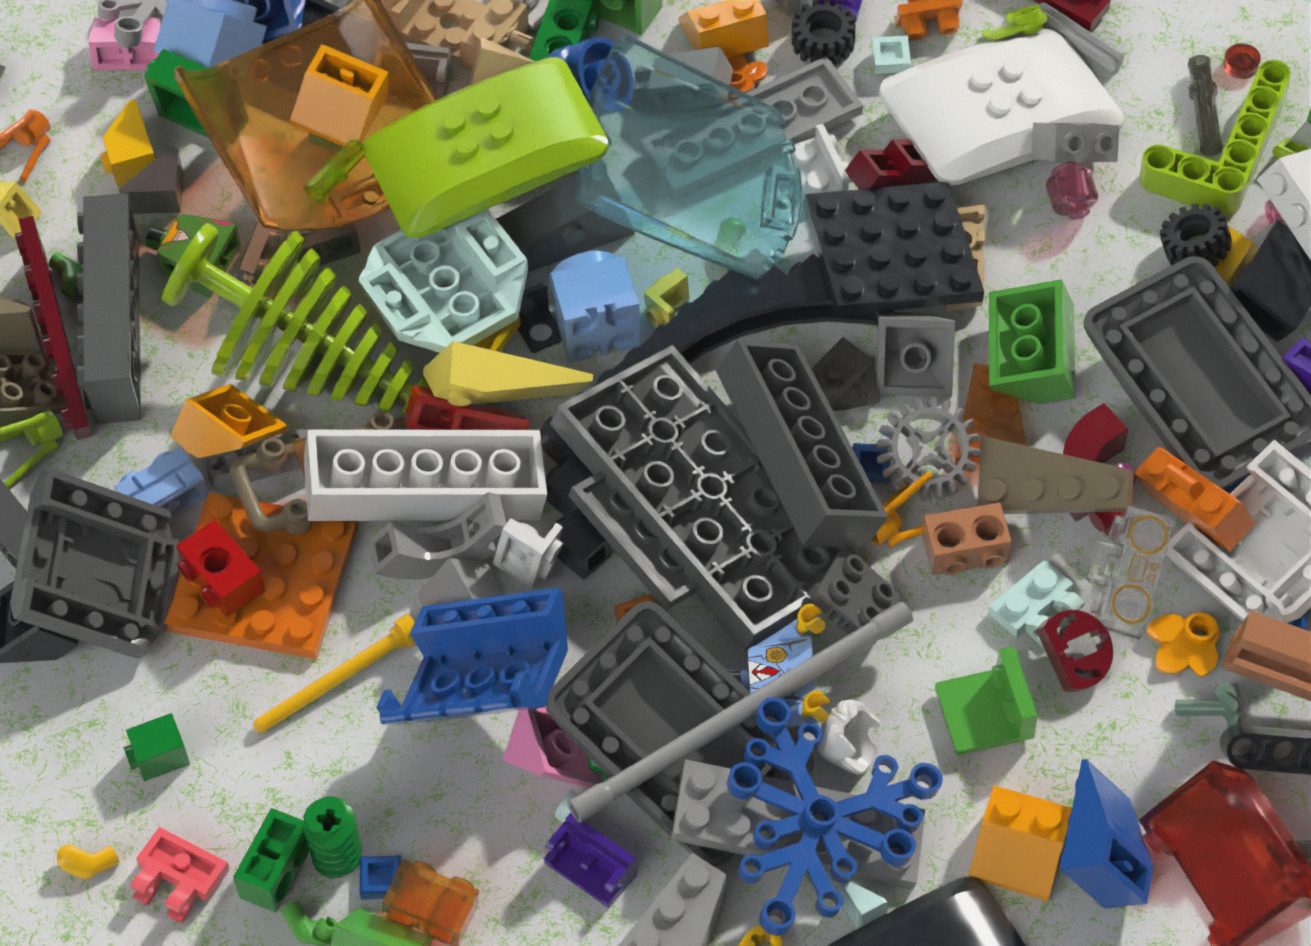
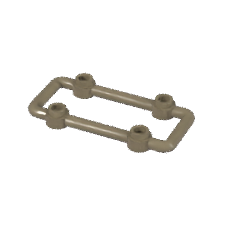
(272, 458)

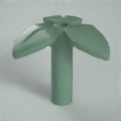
(1227, 706)

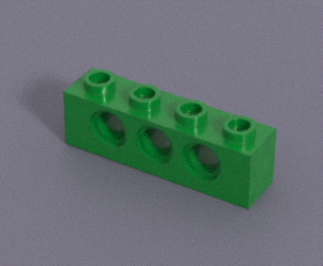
(564, 25)

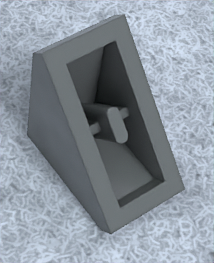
(157, 185)

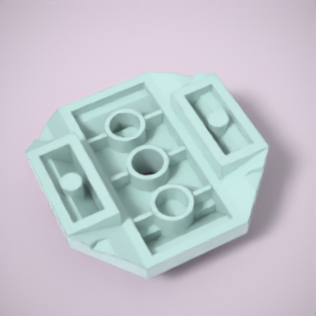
(471, 257)

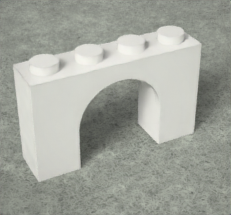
(1289, 189)

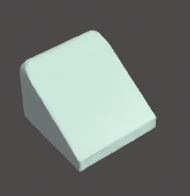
(861, 904)

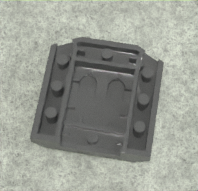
(95, 565)

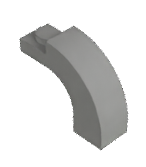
(420, 552)

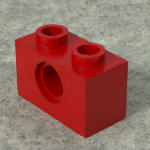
(215, 549)

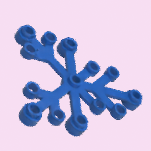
(803, 856)

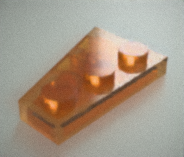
(993, 412)

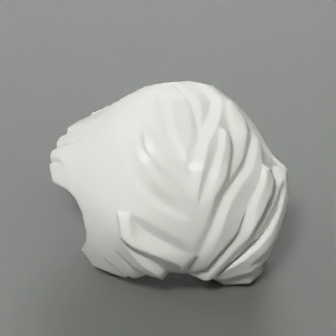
(847, 737)

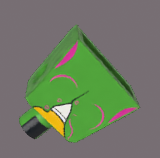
(173, 243)

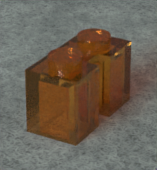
(430, 902)

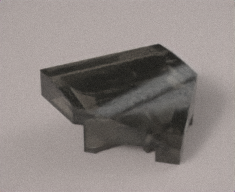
(847, 377)

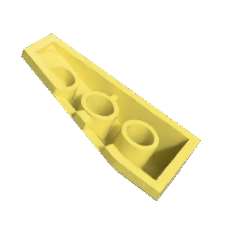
(482, 376)

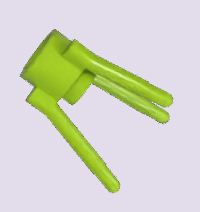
(39, 430)

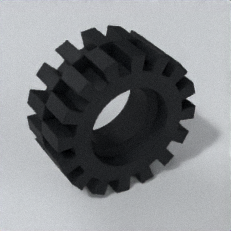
(823, 17)
(1194, 223)

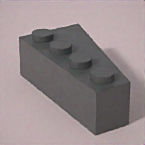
(557, 228)

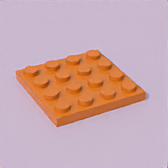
(298, 578)

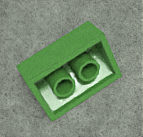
(1032, 342)

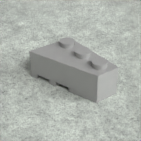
(684, 910)

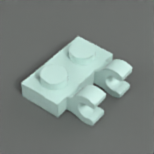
(1028, 600)

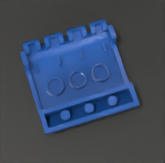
(483, 657)

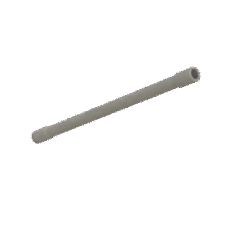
(605, 793)

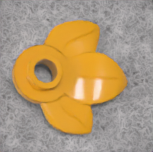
(1183, 648)

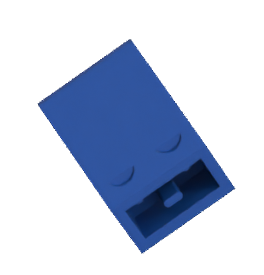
(1105, 843)

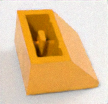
(339, 96)

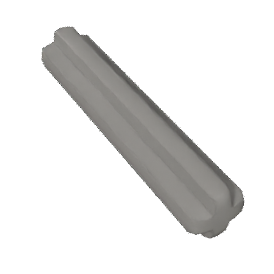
(1083, 39)

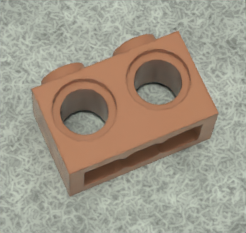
(963, 530)

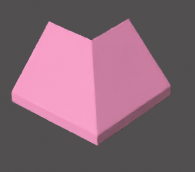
(546, 750)

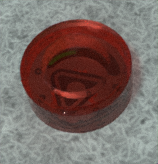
(1241, 61)

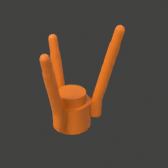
(28, 131)

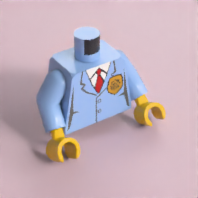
(782, 653)

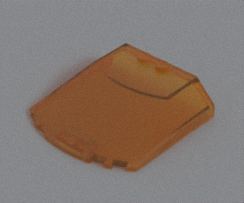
(249, 108)

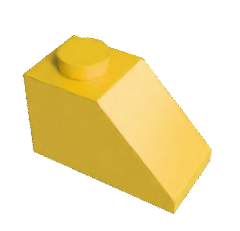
(126, 145)

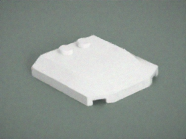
(1273, 560)

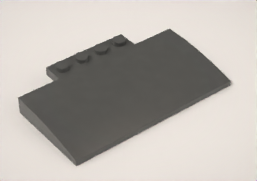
(688, 497)

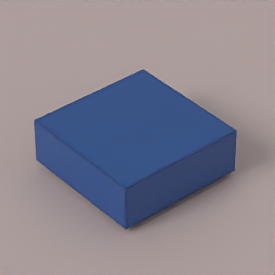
(377, 875)

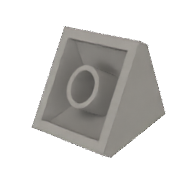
(460, 581)

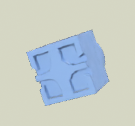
(209, 30)
(595, 304)

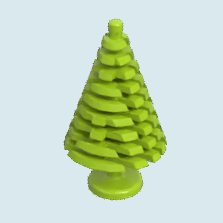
(280, 321)

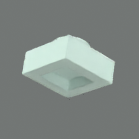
(890, 54)

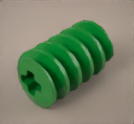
(332, 837)

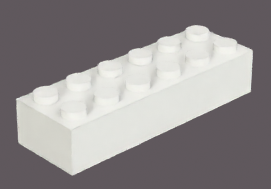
(421, 473)

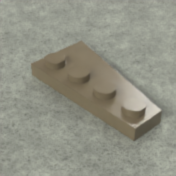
(1049, 482)

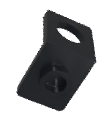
(535, 311)

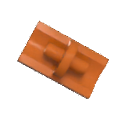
(917, 12)

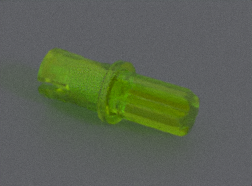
(335, 170)

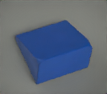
(867, 456)

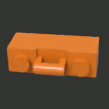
(1194, 498)

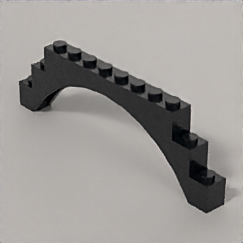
(723, 313)

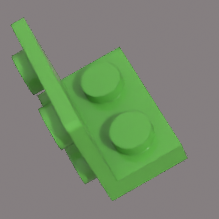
(988, 706)

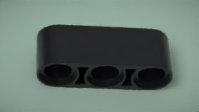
(1263, 742)

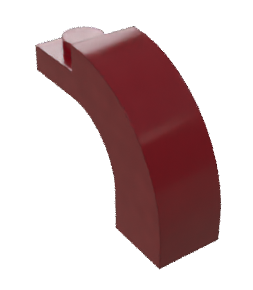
(1097, 438)

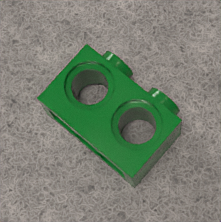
(272, 860)

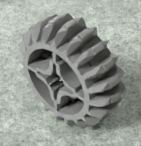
(950, 423)

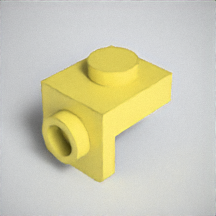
(665, 297)

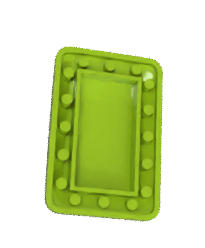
(484, 146)

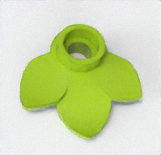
(1027, 20)

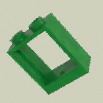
(166, 92)

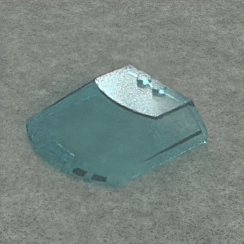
(691, 161)

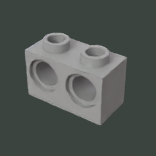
(1075, 142)

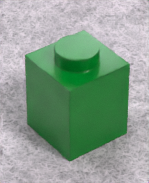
(156, 747)

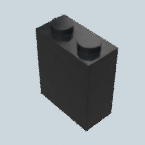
(1274, 281)

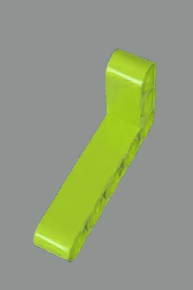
(1225, 182)

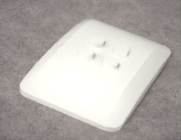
(979, 104)

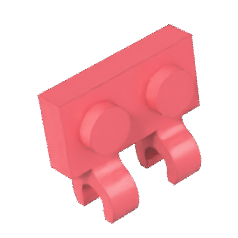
(181, 864)

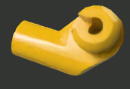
(84, 864)

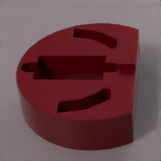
(1066, 667)

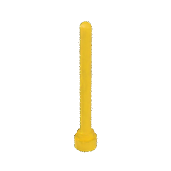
(398, 637)

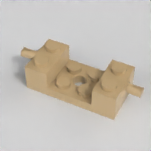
(498, 21)

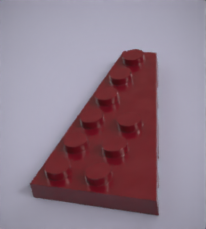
(51, 324)

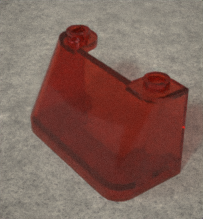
(1233, 854)

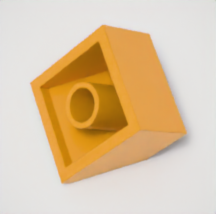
(729, 24)
(223, 422)
(1020, 843)

